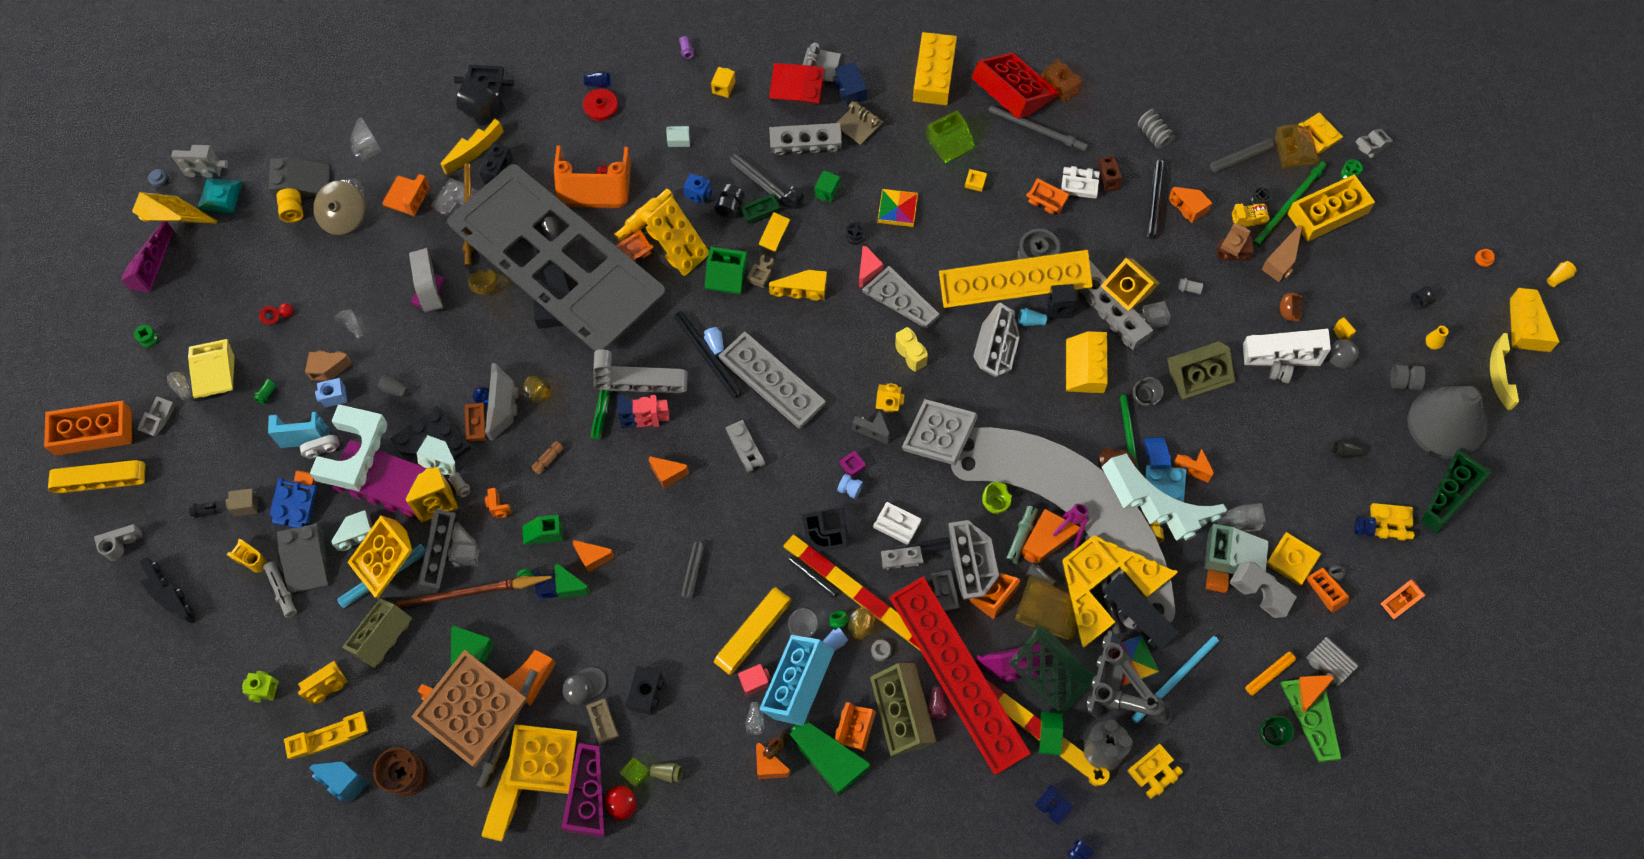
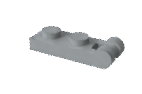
(744, 445)

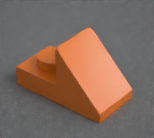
(1199, 469)

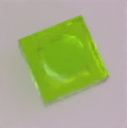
(634, 772)

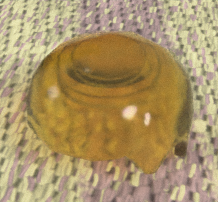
(482, 282)

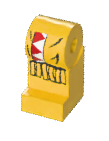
(1250, 215)

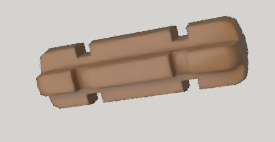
(547, 457)

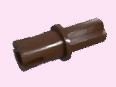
(776, 744)

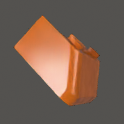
(592, 190)

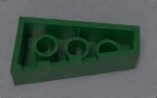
(1457, 487)

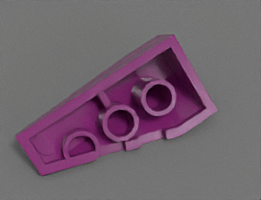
(146, 263)

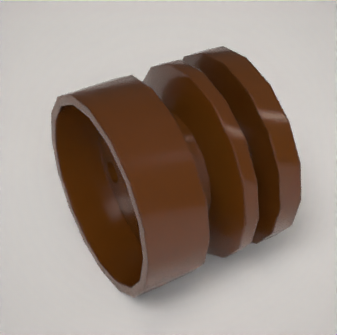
(390, 766)

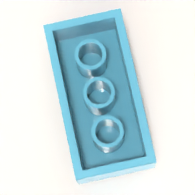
(797, 680)

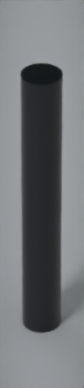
(813, 576)

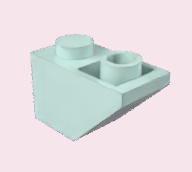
(435, 454)
(352, 531)

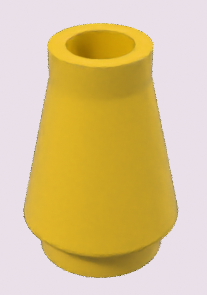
(1562, 273)
(1437, 338)

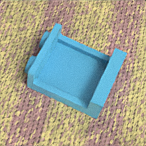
(296, 434)

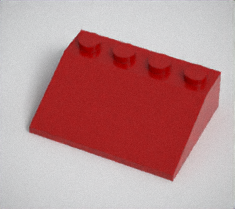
(1014, 84)

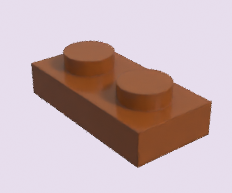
(475, 422)

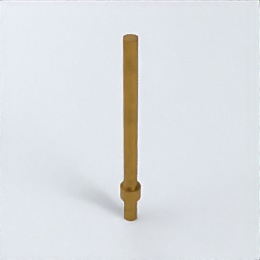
(467, 248)

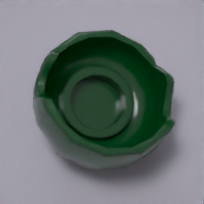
(1276, 731)

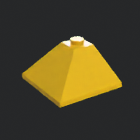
(168, 209)
(381, 554)

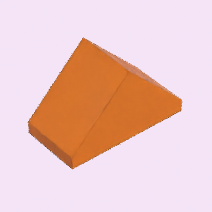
(668, 471)
(592, 555)
(1403, 599)
(1311, 689)
(769, 767)

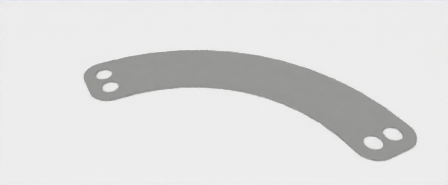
(1066, 481)

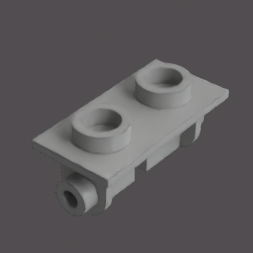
(906, 556)

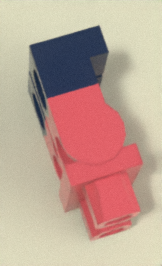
(642, 411)

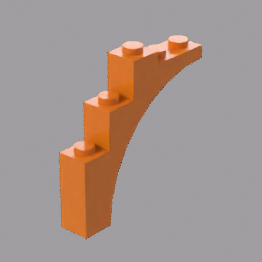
(536, 661)

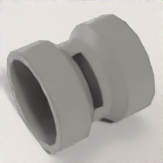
(1281, 372)

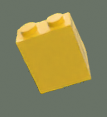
(1130, 284)

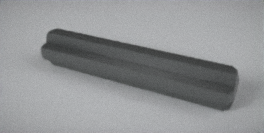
(692, 571)

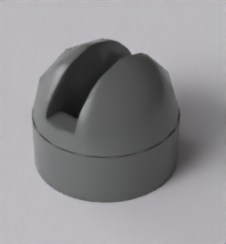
(1337, 576)

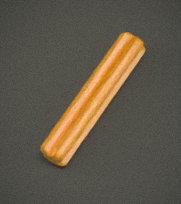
(1270, 673)

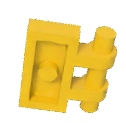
(1392, 516)
(1150, 765)

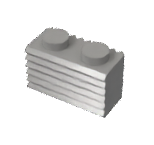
(1332, 661)

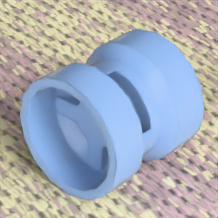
(850, 486)

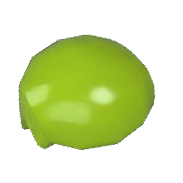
(996, 498)

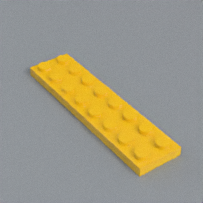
(1014, 278)

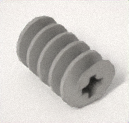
(1154, 131)

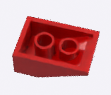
(797, 83)

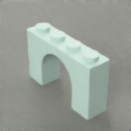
(352, 472)

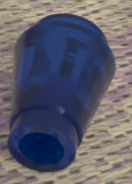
(598, 79)

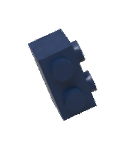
(850, 83)

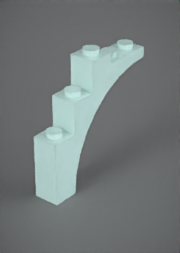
(1158, 507)

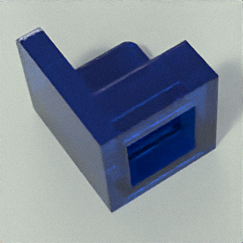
(546, 588)

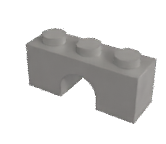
(1276, 597)

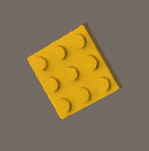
(541, 759)

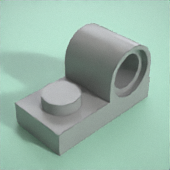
(116, 539)

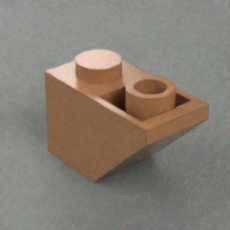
(326, 366)

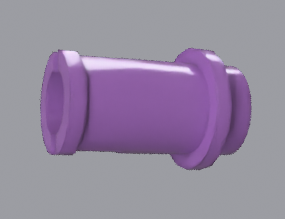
(687, 51)

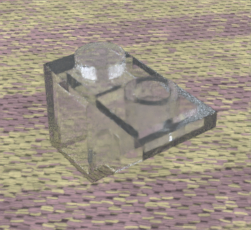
(464, 548)

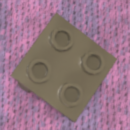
(859, 123)

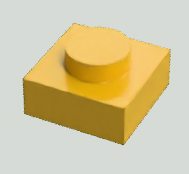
(975, 180)
(1343, 329)

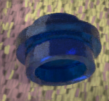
(481, 395)

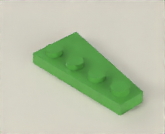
(1316, 723)

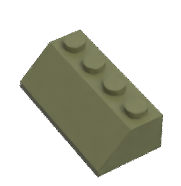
(902, 709)

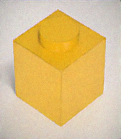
(723, 82)

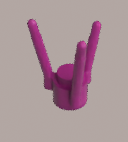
(1075, 515)

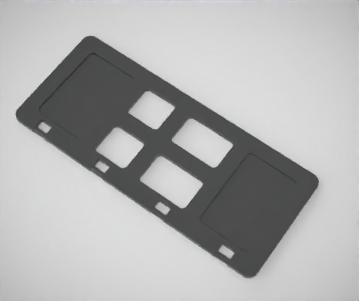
(603, 300)

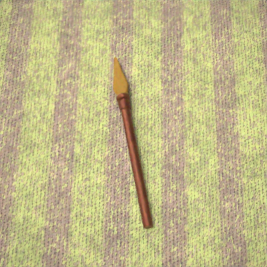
(510, 584)

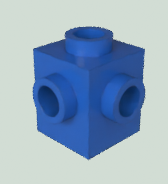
(697, 188)

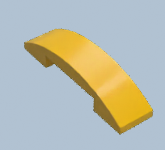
(327, 737)

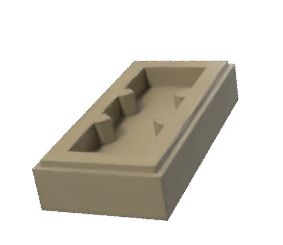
(602, 721)

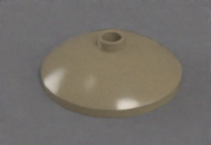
(348, 208)

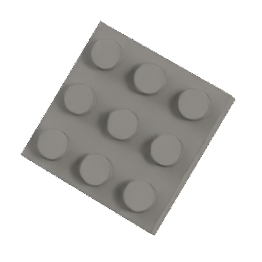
(940, 432)

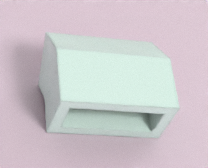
(678, 136)

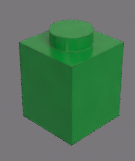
(827, 186)

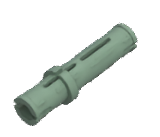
(1025, 526)

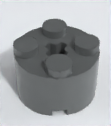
(1107, 745)

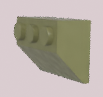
(1201, 369)
(377, 633)

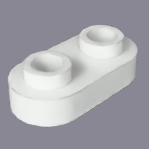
(318, 446)

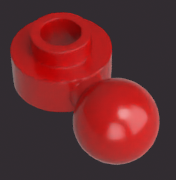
(285, 310)

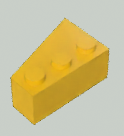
(1530, 322)

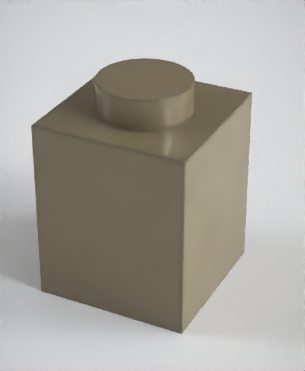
(243, 502)

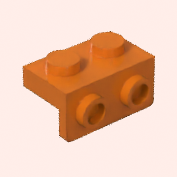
(1047, 196)
(635, 246)
(854, 726)

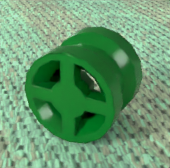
(1350, 168)
(148, 340)

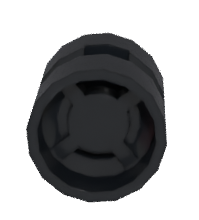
(729, 201)

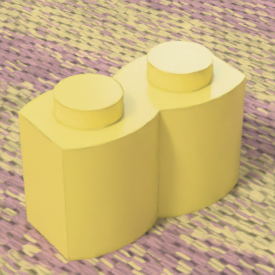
(911, 349)

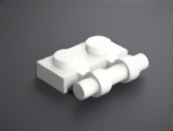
(1080, 186)

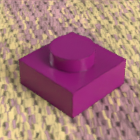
(852, 464)

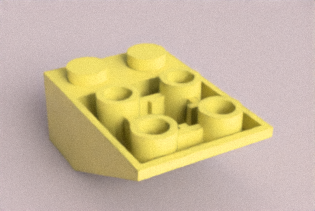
(211, 368)

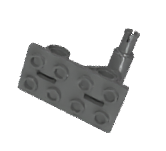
(1109, 682)

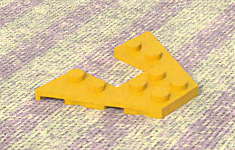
(1094, 563)

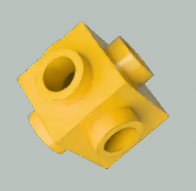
(889, 397)

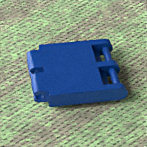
(292, 504)

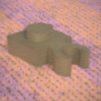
(760, 273)

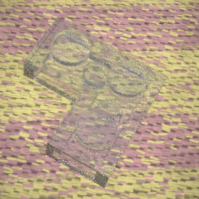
(449, 196)

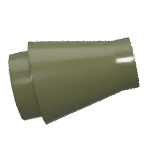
(668, 772)

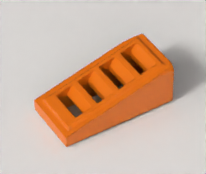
(1339, 593)

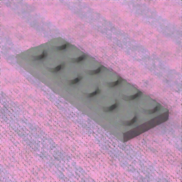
(772, 380)

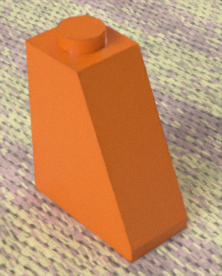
(1042, 542)

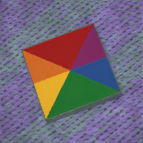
(1140, 659)

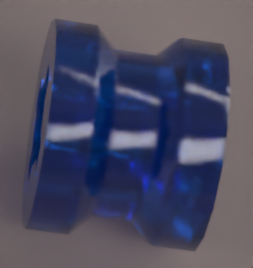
(1365, 526)
(1080, 851)

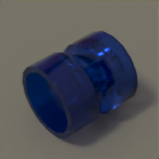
(1060, 809)

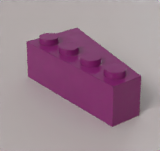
(584, 800)

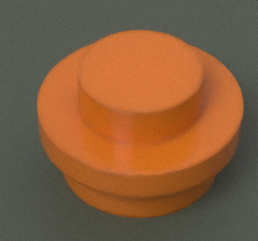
(1485, 257)

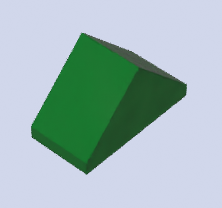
(568, 585)
(1051, 733)

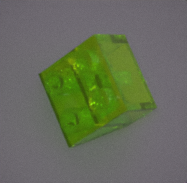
(950, 136)

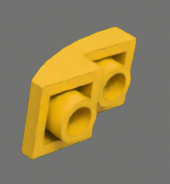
(774, 231)

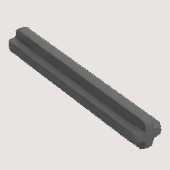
(1242, 155)
(756, 176)

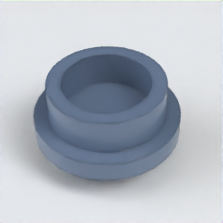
(157, 178)

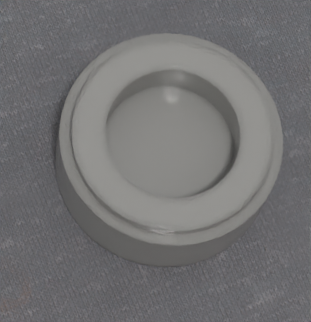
(881, 650)

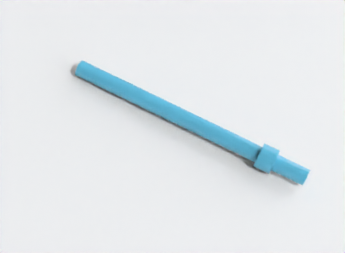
(1180, 673)

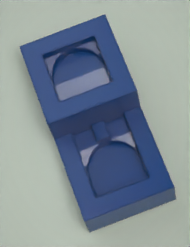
(1157, 453)

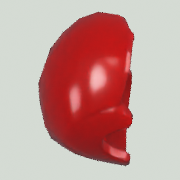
(620, 802)

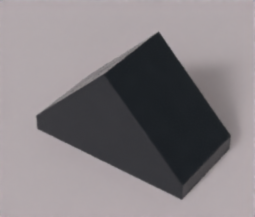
(543, 318)

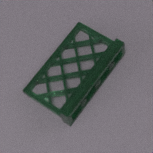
(1061, 654)

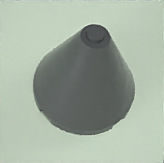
(1448, 420)

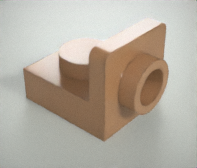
(1236, 239)

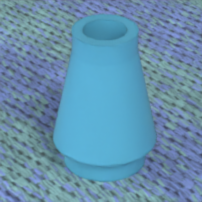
(1029, 317)

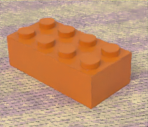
(88, 428)

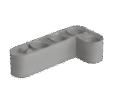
(425, 280)

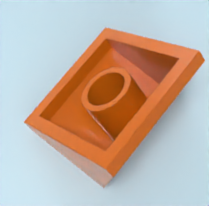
(997, 595)

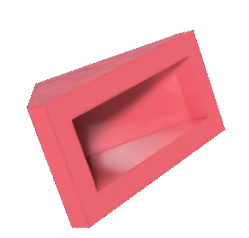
(870, 267)

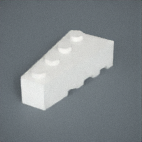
(1290, 348)

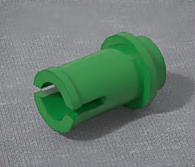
(265, 391)

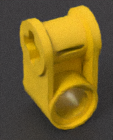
(246, 554)

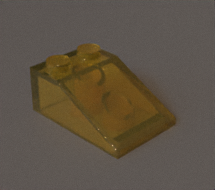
(1048, 608)

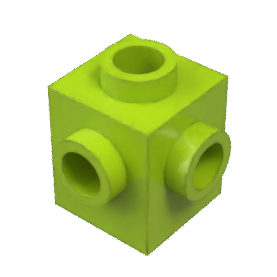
(260, 686)

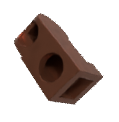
(1109, 173)
(1245, 253)

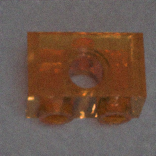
(1062, 79)

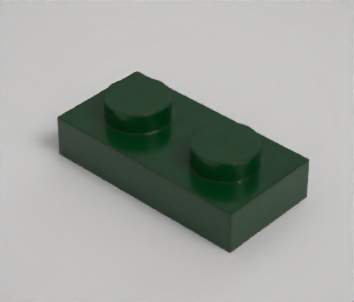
(760, 208)

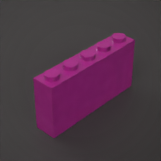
(386, 480)

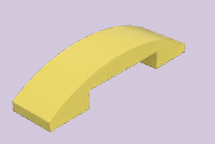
(1506, 393)

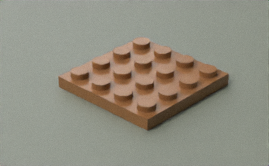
(469, 708)

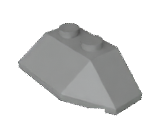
(997, 341)
(500, 402)
(972, 559)

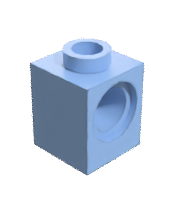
(338, 395)

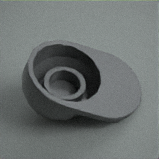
(584, 686)

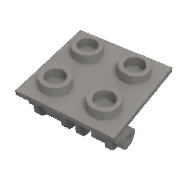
(822, 58)

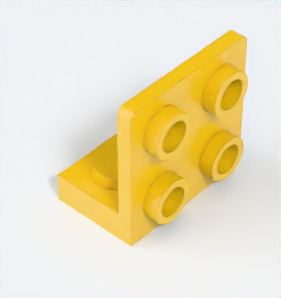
(322, 683)

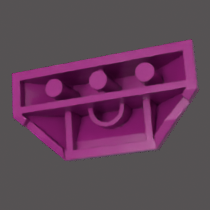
(997, 663)

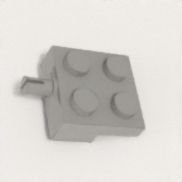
(199, 162)

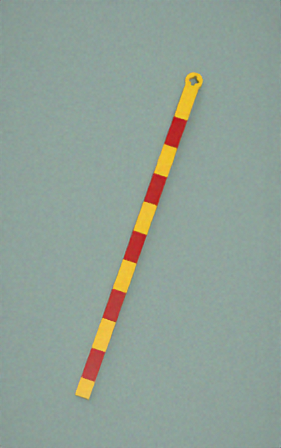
(893, 620)

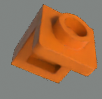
(493, 503)

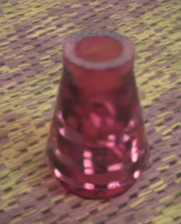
(937, 705)

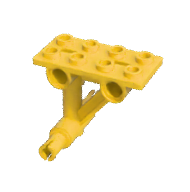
(671, 228)

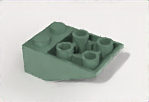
(1231, 546)

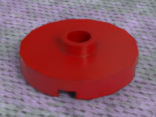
(601, 111)

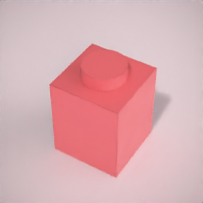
(754, 680)

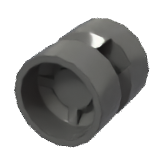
(1407, 377)

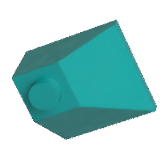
(220, 195)

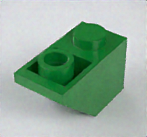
(543, 530)

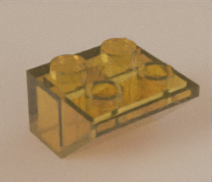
(1295, 146)

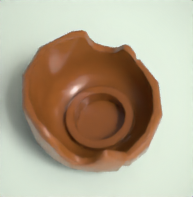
(1291, 307)

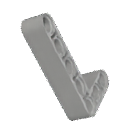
(636, 378)

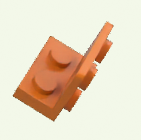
(407, 194)

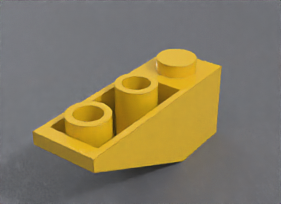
(801, 285)

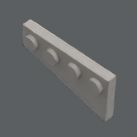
(901, 297)

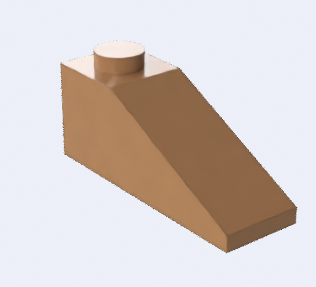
(1283, 258)

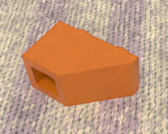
(1190, 202)

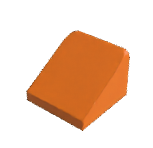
(305, 479)
(1217, 581)

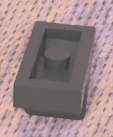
(875, 430)

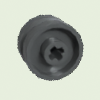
(1038, 243)

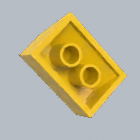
(1086, 362)
(430, 493)

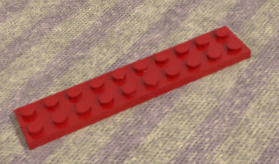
(959, 676)

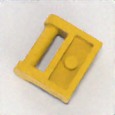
(1323, 132)

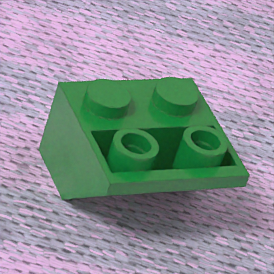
(725, 270)

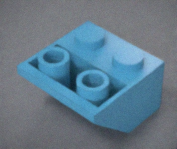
(339, 780)

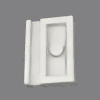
(897, 523)

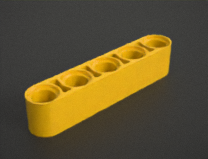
(96, 476)
(752, 631)

